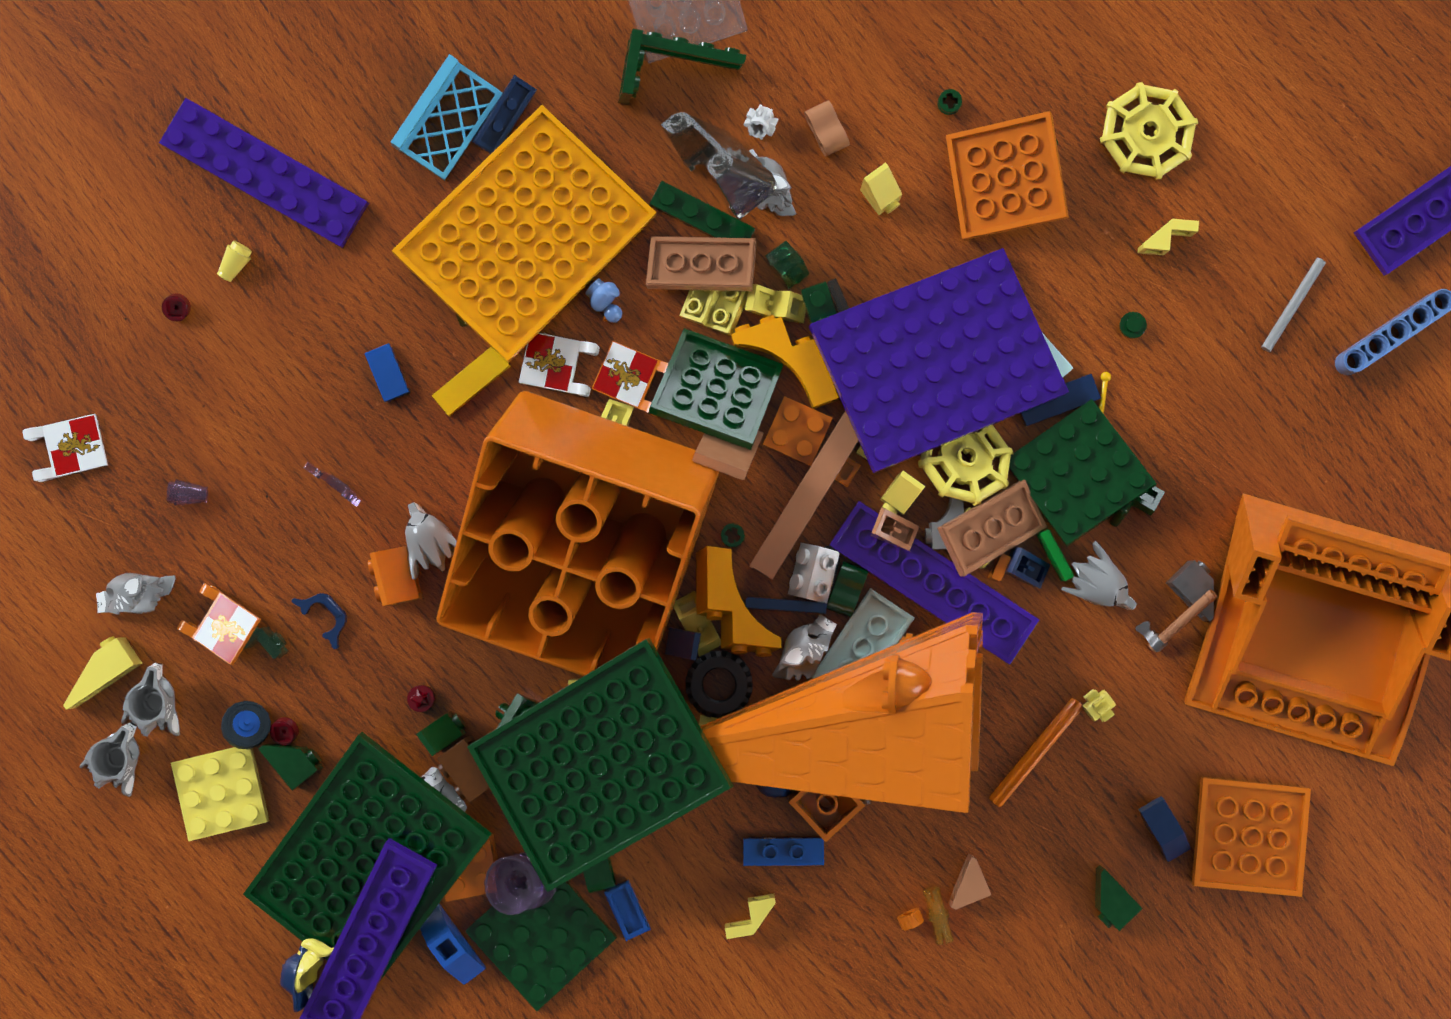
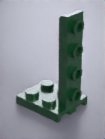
(677, 48)

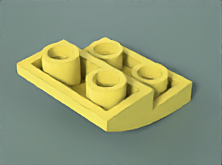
(715, 309)

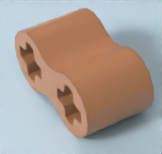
(827, 128)

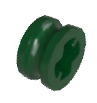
(955, 95)
(740, 532)

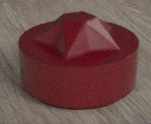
(176, 307)
(421, 698)
(284, 731)

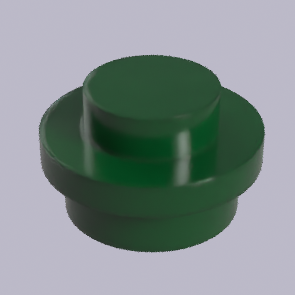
(1132, 325)

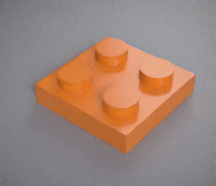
(797, 431)

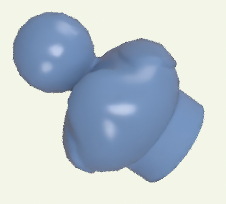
(602, 296)

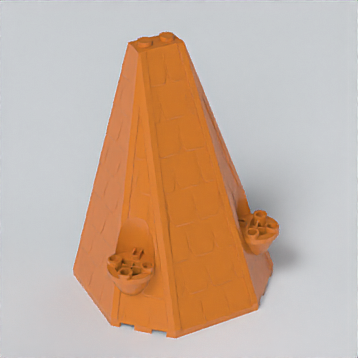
(872, 730)

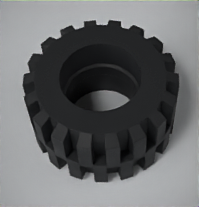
(696, 676)

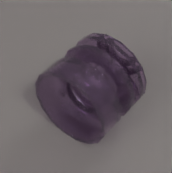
(515, 886)

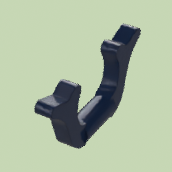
(333, 607)

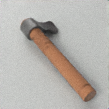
(1159, 641)

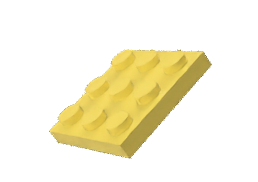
(219, 792)

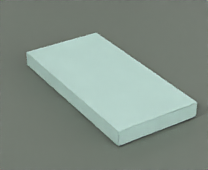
(871, 628)

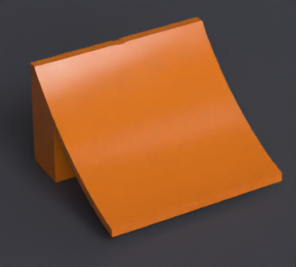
(1323, 630)

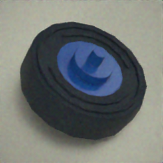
(245, 725)

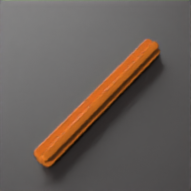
(1036, 752)

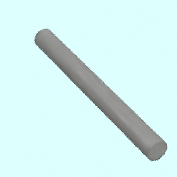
(1293, 304)

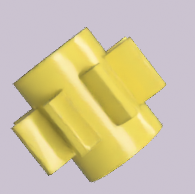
(1099, 705)

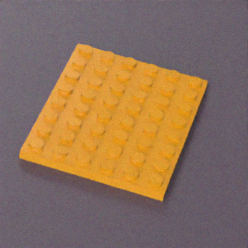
(524, 233)

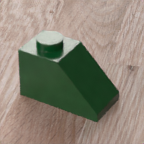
(442, 733)
(292, 762)
(1113, 901)

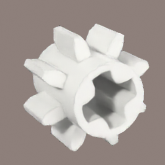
(760, 122)

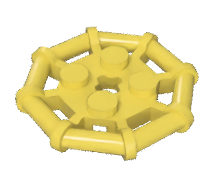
(1152, 115)
(969, 473)

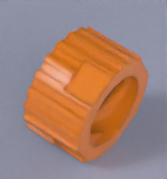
(910, 919)

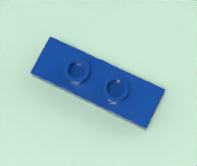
(783, 851)

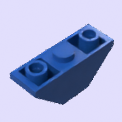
(451, 947)

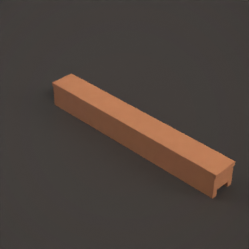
(806, 499)

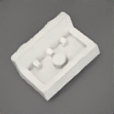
(813, 572)

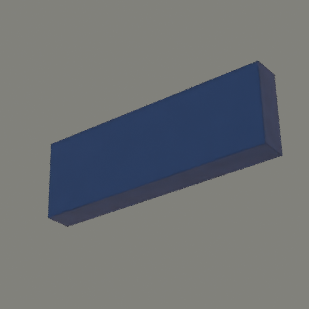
(504, 115)
(1079, 393)
(786, 605)

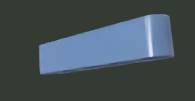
(1383, 338)

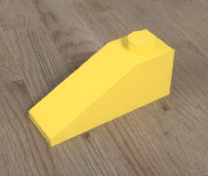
(104, 668)

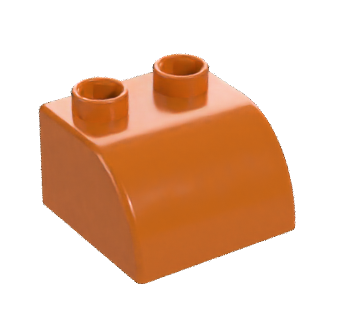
(573, 536)

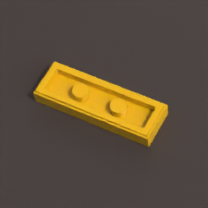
(470, 381)

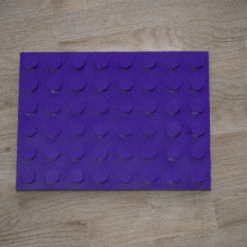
(938, 360)

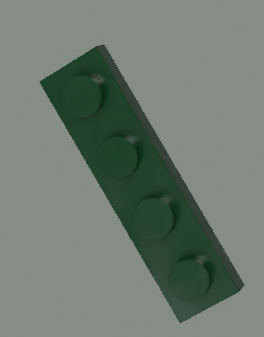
(698, 214)

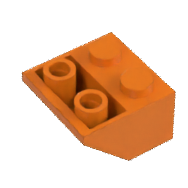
(393, 577)

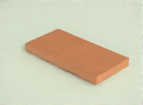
(701, 263)
(725, 455)
(992, 528)

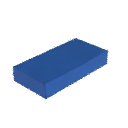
(387, 373)
(627, 910)

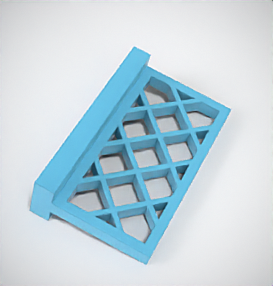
(427, 104)

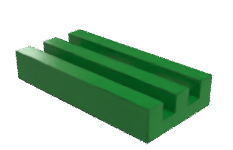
(1055, 555)

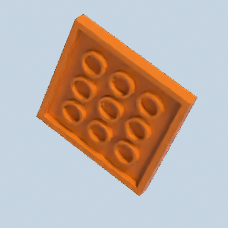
(1007, 176)
(1251, 836)

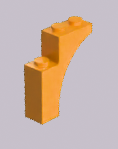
(802, 359)
(720, 600)

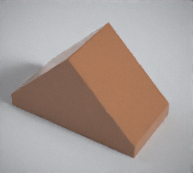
(894, 530)
(970, 885)

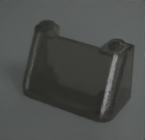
(734, 168)

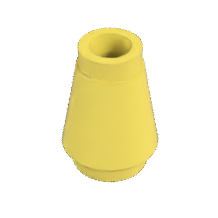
(234, 260)

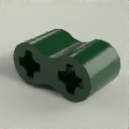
(847, 589)

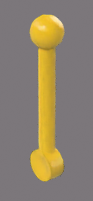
(1105, 377)

